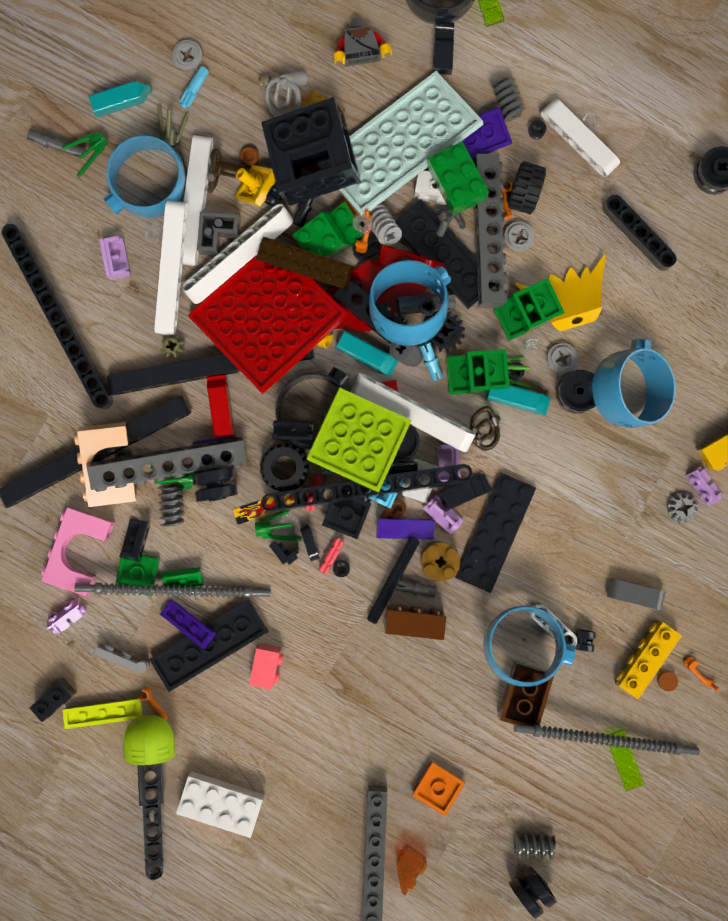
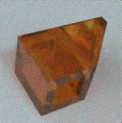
(409, 865)

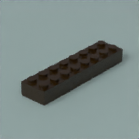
(305, 262)

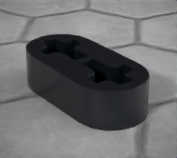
(372, 251)
(309, 542)

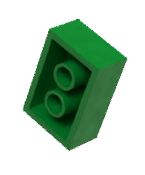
(457, 178)

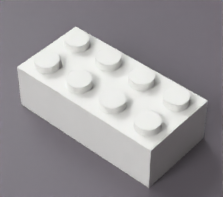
(220, 804)

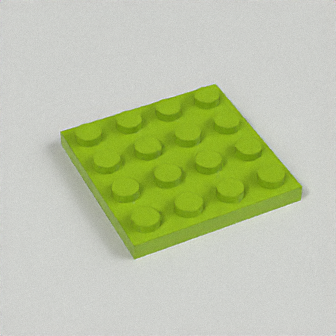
(359, 440)

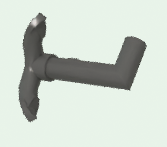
(447, 219)

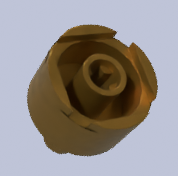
(449, 555)

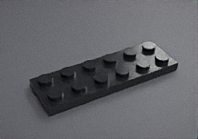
(419, 231)
(495, 532)
(187, 659)

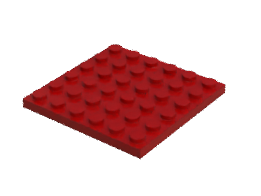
(267, 320)

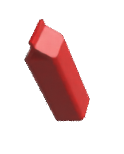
(220, 406)

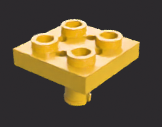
(254, 184)

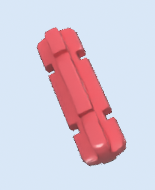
(317, 480)
(331, 555)

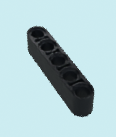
(649, 235)

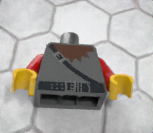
(360, 45)

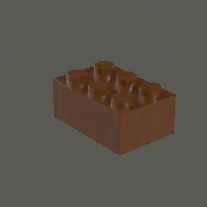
(415, 622)
(524, 703)

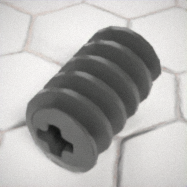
(507, 98)
(407, 355)
(171, 505)
(534, 846)

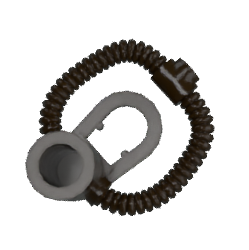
(221, 167)
(493, 423)

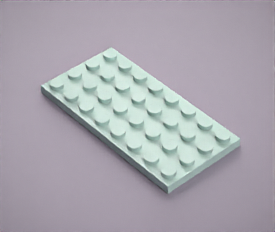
(403, 136)

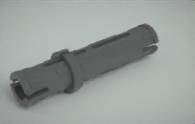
(50, 141)

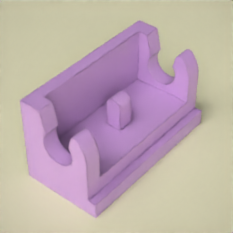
(114, 257)
(447, 456)

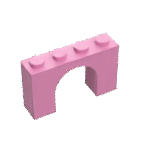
(58, 570)

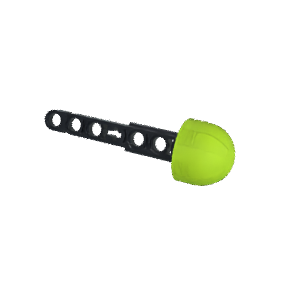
(150, 743)

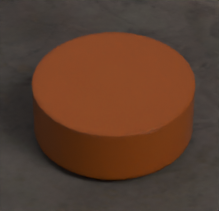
(249, 156)
(667, 681)

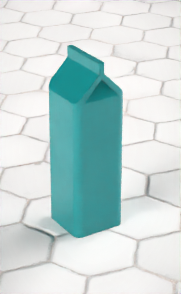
(119, 98)
(366, 354)
(520, 399)

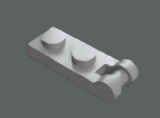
(124, 658)

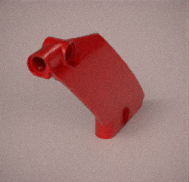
(367, 273)

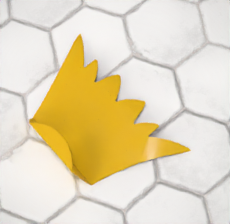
(577, 296)

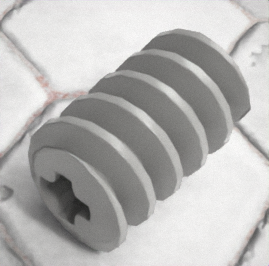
(384, 226)

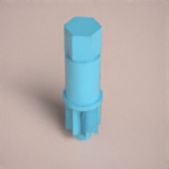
(193, 87)

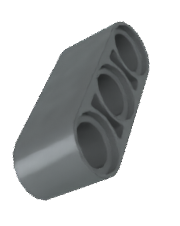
(636, 594)

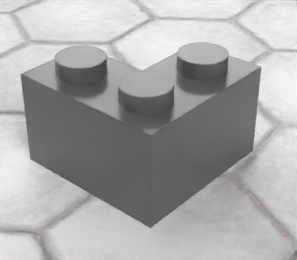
(214, 226)

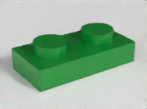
(183, 577)

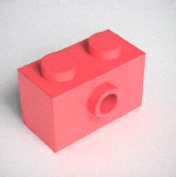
(265, 666)

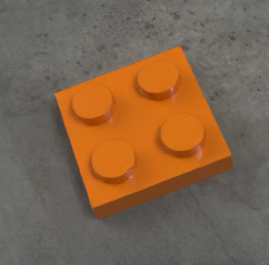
(438, 788)

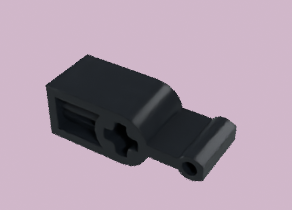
(443, 48)
(464, 492)

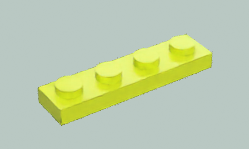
(102, 713)

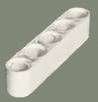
(580, 137)

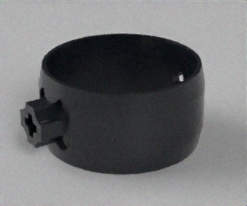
(434, 14)
(335, 377)

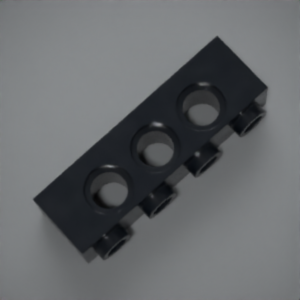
(343, 298)

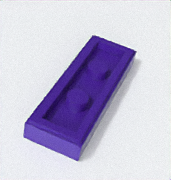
(405, 528)
(187, 624)

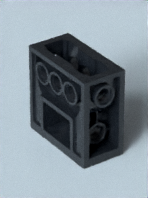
(308, 142)

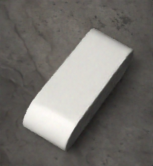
(544, 626)

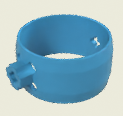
(117, 159)
(412, 272)
(658, 379)
(563, 655)

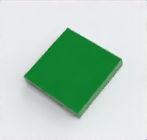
(138, 572)

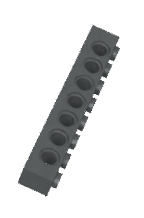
(486, 297)
(157, 458)
(374, 853)

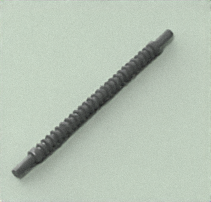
(98, 588)
(538, 730)

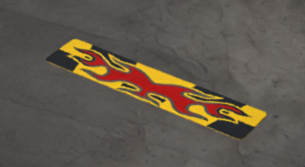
(255, 510)

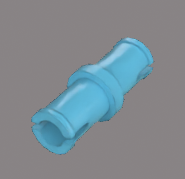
(431, 361)

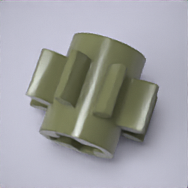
(177, 349)

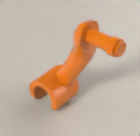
(506, 197)
(361, 246)
(691, 664)
(151, 700)

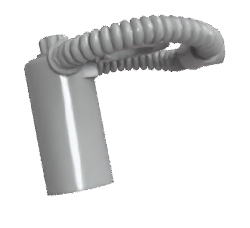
(287, 82)

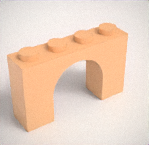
(91, 440)

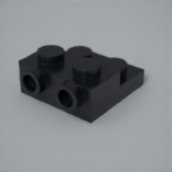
(347, 516)

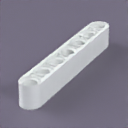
(196, 193)
(236, 254)
(171, 267)
(421, 416)

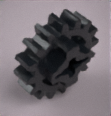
(452, 331)

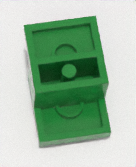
(329, 232)
(528, 309)
(477, 372)

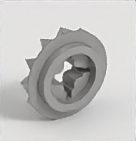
(185, 47)
(527, 234)
(565, 350)
(679, 516)

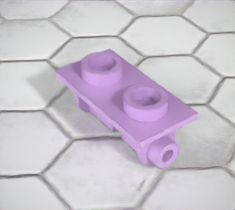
(709, 493)
(448, 520)
(70, 610)

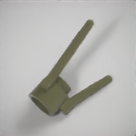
(169, 135)

